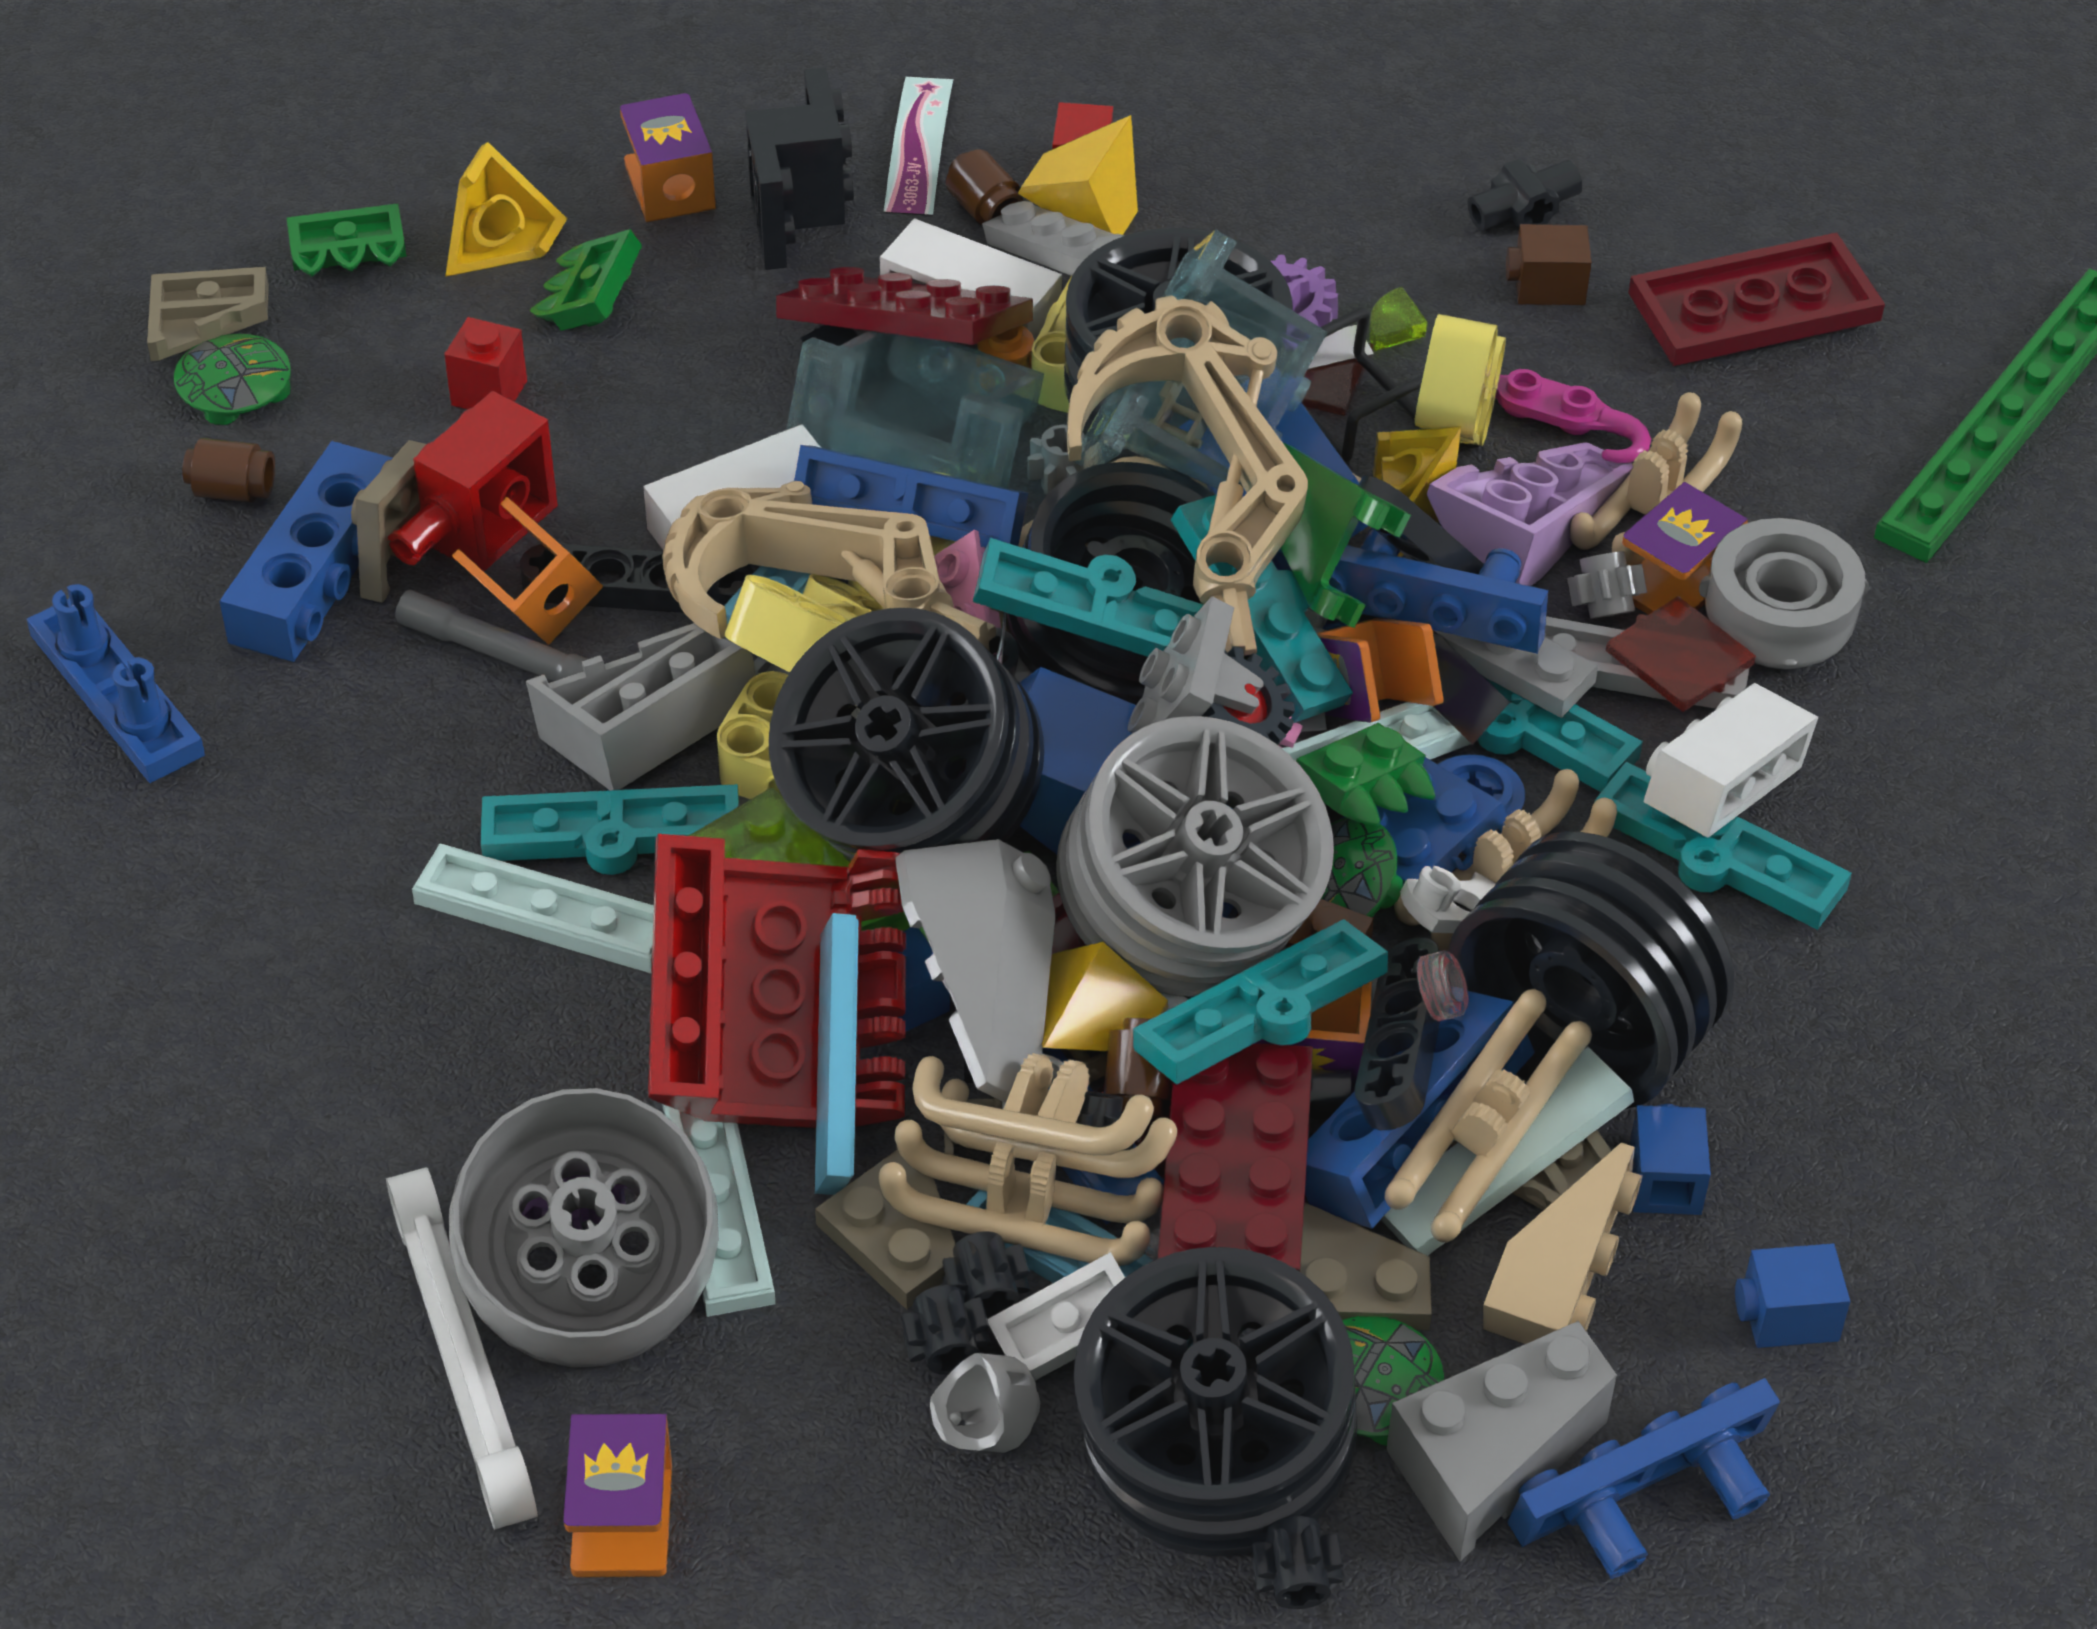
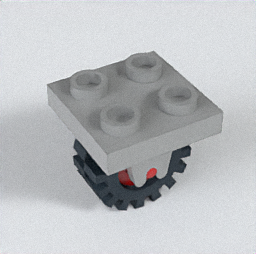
(1204, 680)

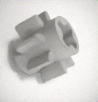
(1050, 458)
(1607, 585)

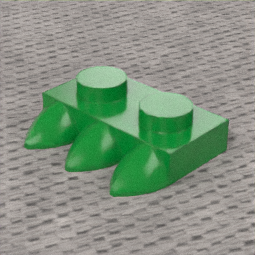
(346, 238)
(591, 281)
(1368, 771)

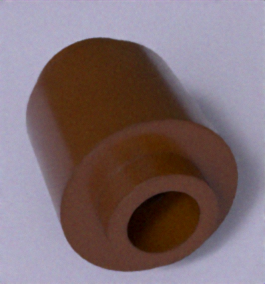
(981, 185)
(229, 470)
(1132, 1074)

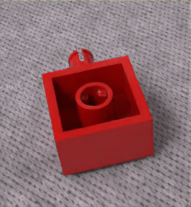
(467, 474)

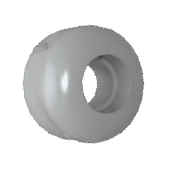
(1785, 591)

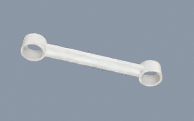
(496, 1456)

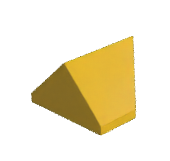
(1089, 178)
(499, 217)
(1415, 460)
(1092, 994)

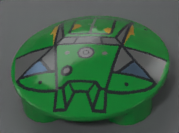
(232, 376)
(1363, 868)
(1388, 1366)

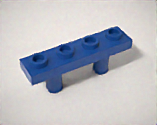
(1452, 601)
(115, 684)
(1666, 1446)

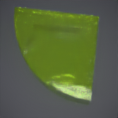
(1395, 320)

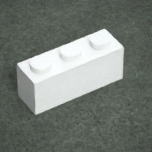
(937, 254)
(757, 465)
(1729, 759)

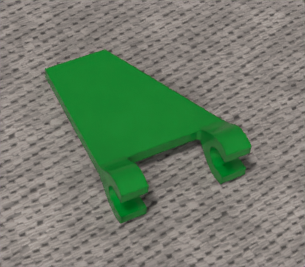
(1324, 530)

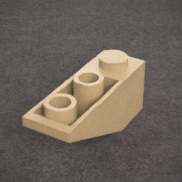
(1555, 1257)

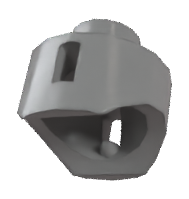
(992, 1397)

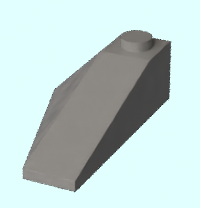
(992, 948)

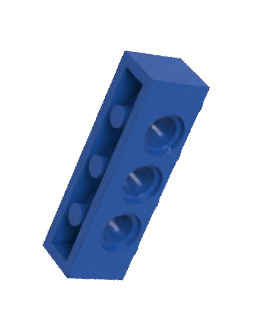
(302, 559)
(1355, 1163)

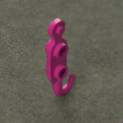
(1572, 409)

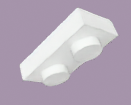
(1049, 1324)

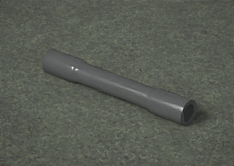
(450, 624)

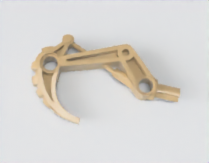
(1241, 529)
(785, 531)

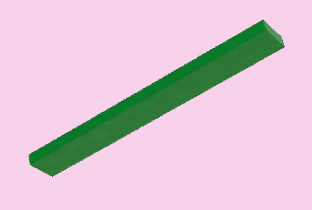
(1995, 427)

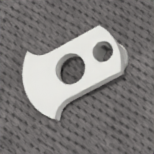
(1434, 894)

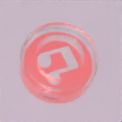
(1442, 985)

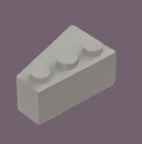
(642, 707)
(1496, 1427)

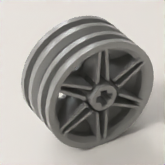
(1195, 852)

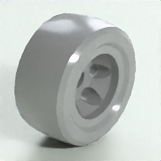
(528, 1158)

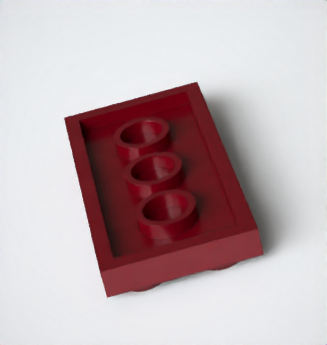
(1755, 298)
(905, 308)
(1240, 1155)

